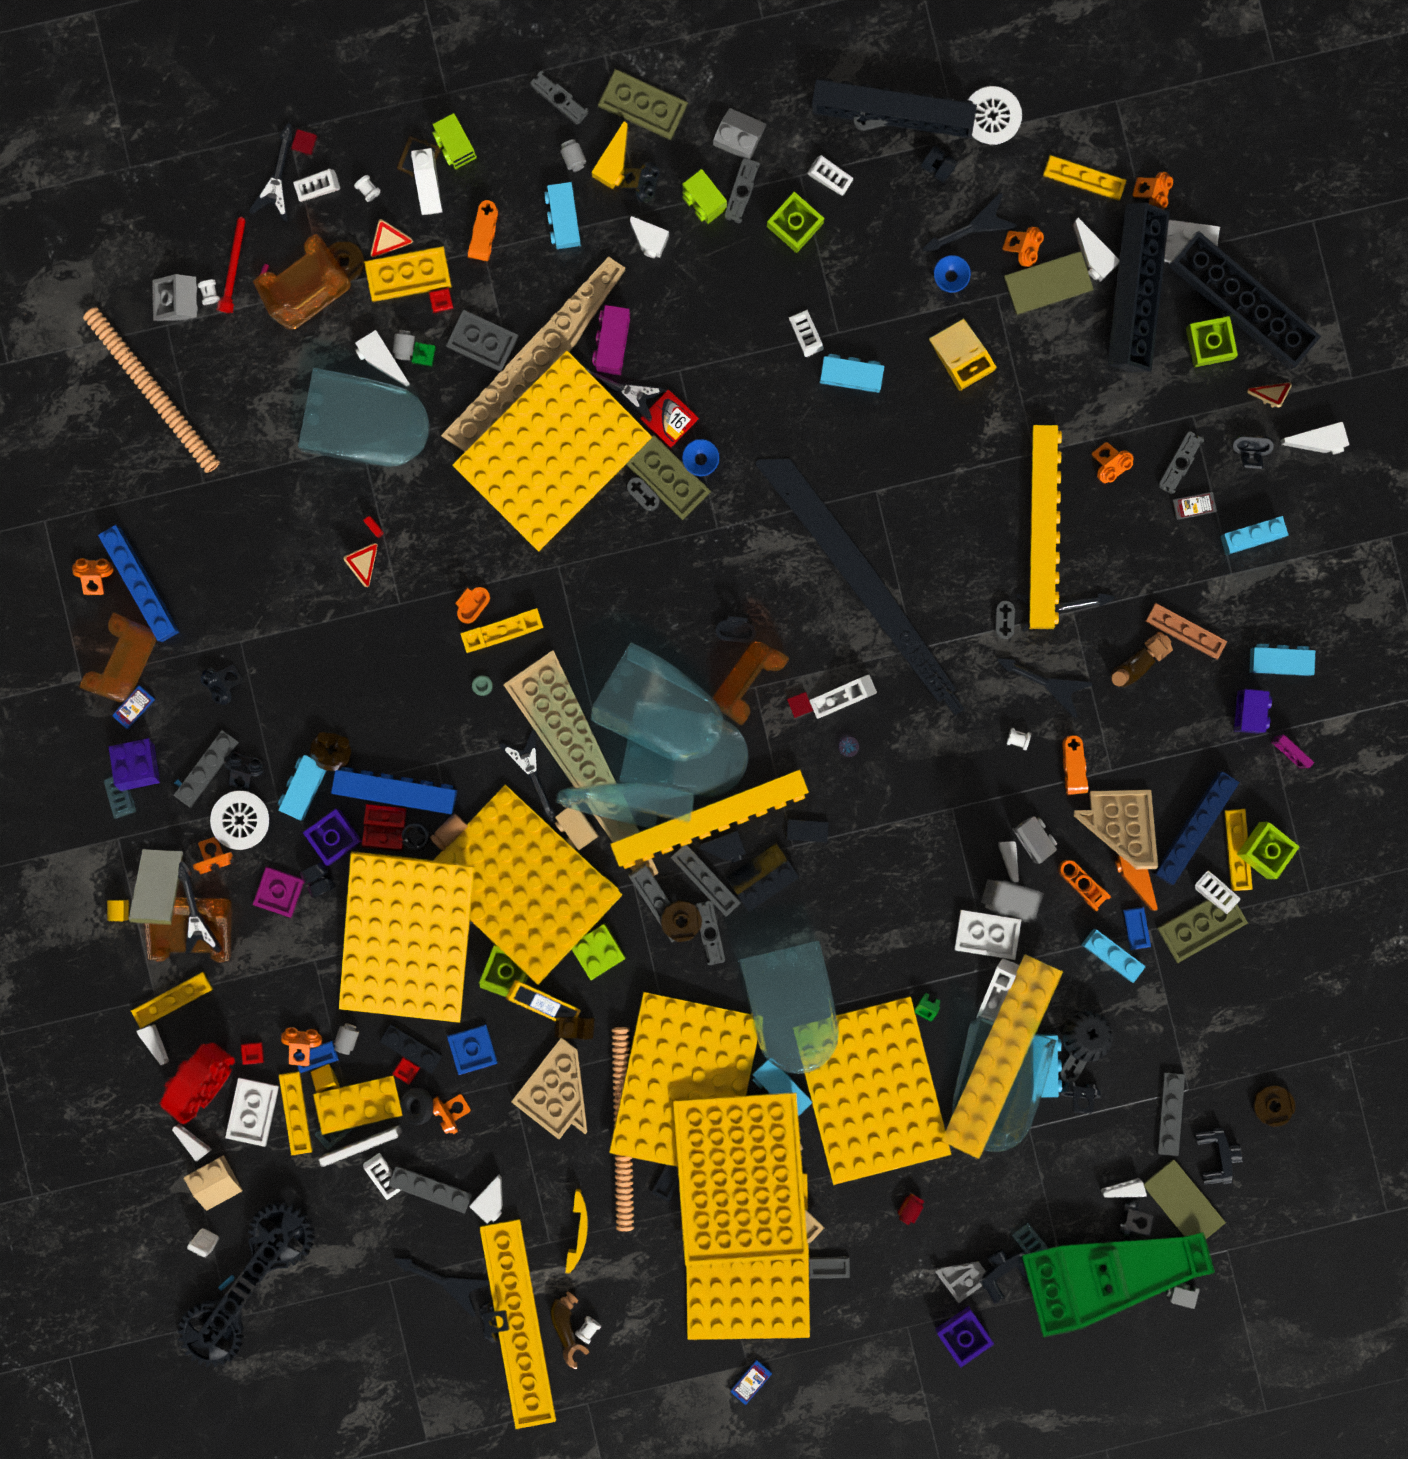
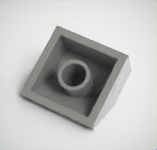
(738, 134)
(174, 298)
(1035, 839)

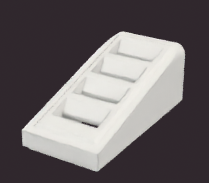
(826, 180)
(334, 185)
(817, 344)
(1009, 855)
(1208, 876)
(154, 1043)
(191, 1142)
(377, 1180)
(1130, 1188)
(203, 1242)

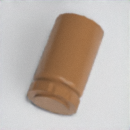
(448, 831)

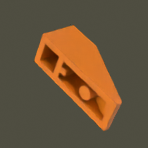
(1138, 880)

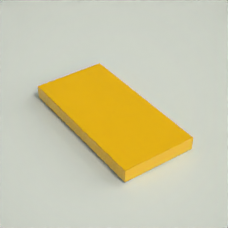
(407, 274)

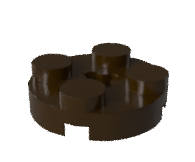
(355, 256)
(332, 741)
(672, 913)
(1267, 1115)

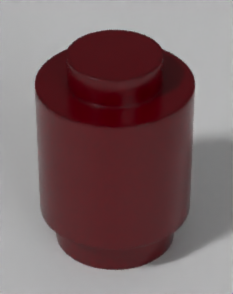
(910, 1209)

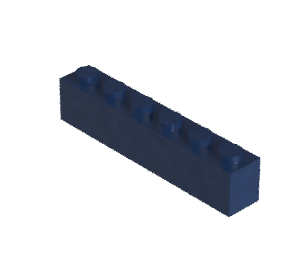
(1196, 827)

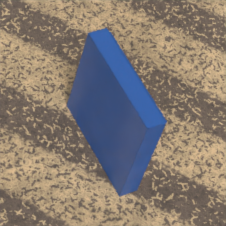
(472, 1049)

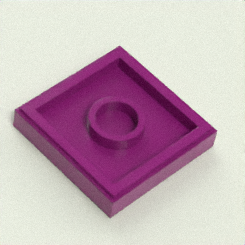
(1292, 751)
(278, 892)

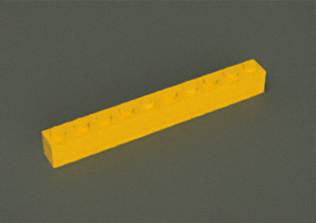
(1043, 527)
(709, 818)

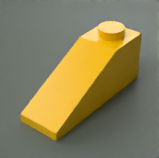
(611, 164)

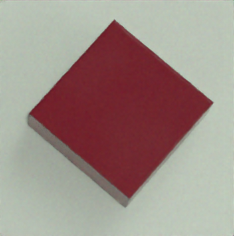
(304, 142)
(800, 705)

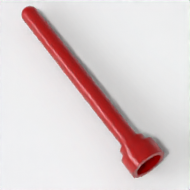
(226, 303)

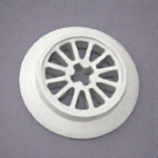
(1012, 106)
(217, 820)

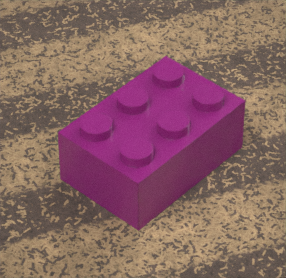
(611, 340)

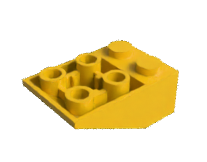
(962, 354)

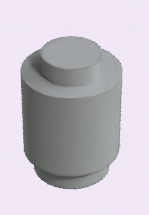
(573, 155)
(403, 345)
(346, 1038)

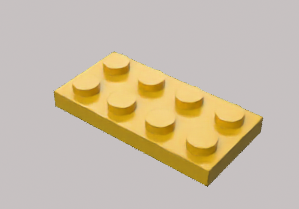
(357, 1105)

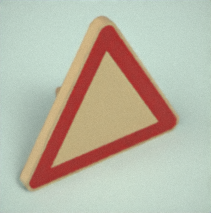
(388, 239)
(1272, 394)
(362, 563)

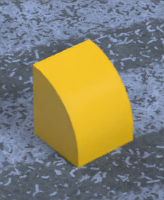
(117, 910)
(324, 1079)

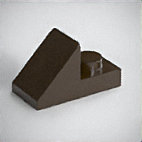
(574, 1027)

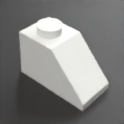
(650, 237)
(490, 1201)

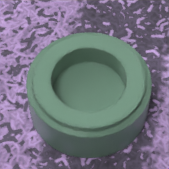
(482, 685)

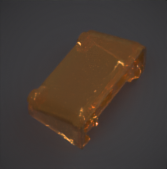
(303, 286)
(126, 660)
(741, 677)
(172, 937)

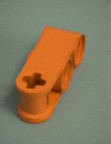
(483, 232)
(1074, 766)
(1093, 893)

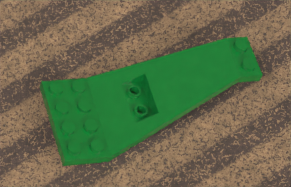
(1073, 1288)

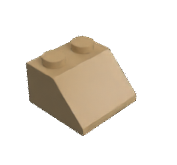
(576, 827)
(213, 1183)

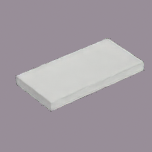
(360, 1145)

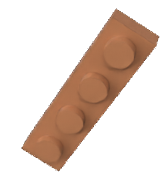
(1186, 631)

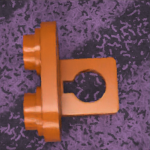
(1158, 189)
(1027, 246)
(1114, 464)
(92, 570)
(472, 604)
(220, 859)
(300, 1040)
(441, 1109)

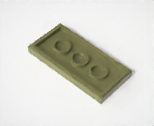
(643, 104)
(1048, 283)
(668, 477)
(156, 887)
(1199, 928)
(1183, 1201)

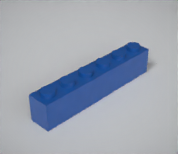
(138, 583)
(395, 792)

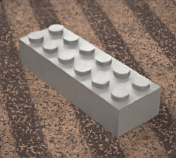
(1010, 900)

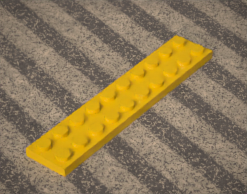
(1002, 1056)
(522, 1343)

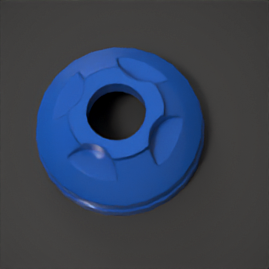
(955, 264)
(700, 447)

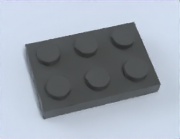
(482, 341)

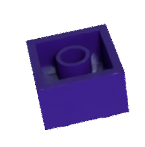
(1252, 711)
(134, 764)
(332, 837)
(964, 1336)

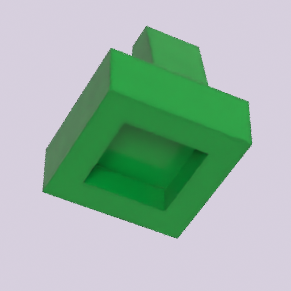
(423, 354)
(926, 1008)

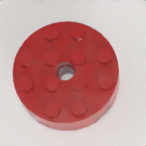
(197, 1082)

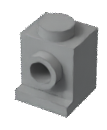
(1183, 1295)

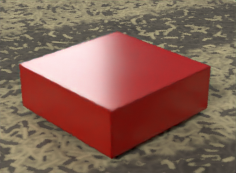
(441, 300)
(373, 526)
(252, 1053)
(406, 1070)

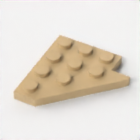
(1124, 824)
(555, 1092)

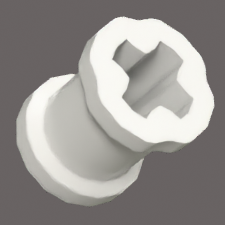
(367, 188)
(208, 292)
(1018, 738)
(588, 1329)

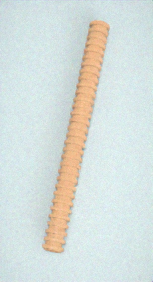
(151, 389)
(623, 1162)

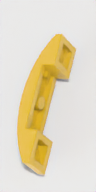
(502, 630)
(574, 1255)

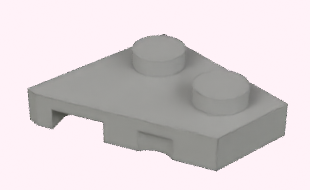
(961, 1279)

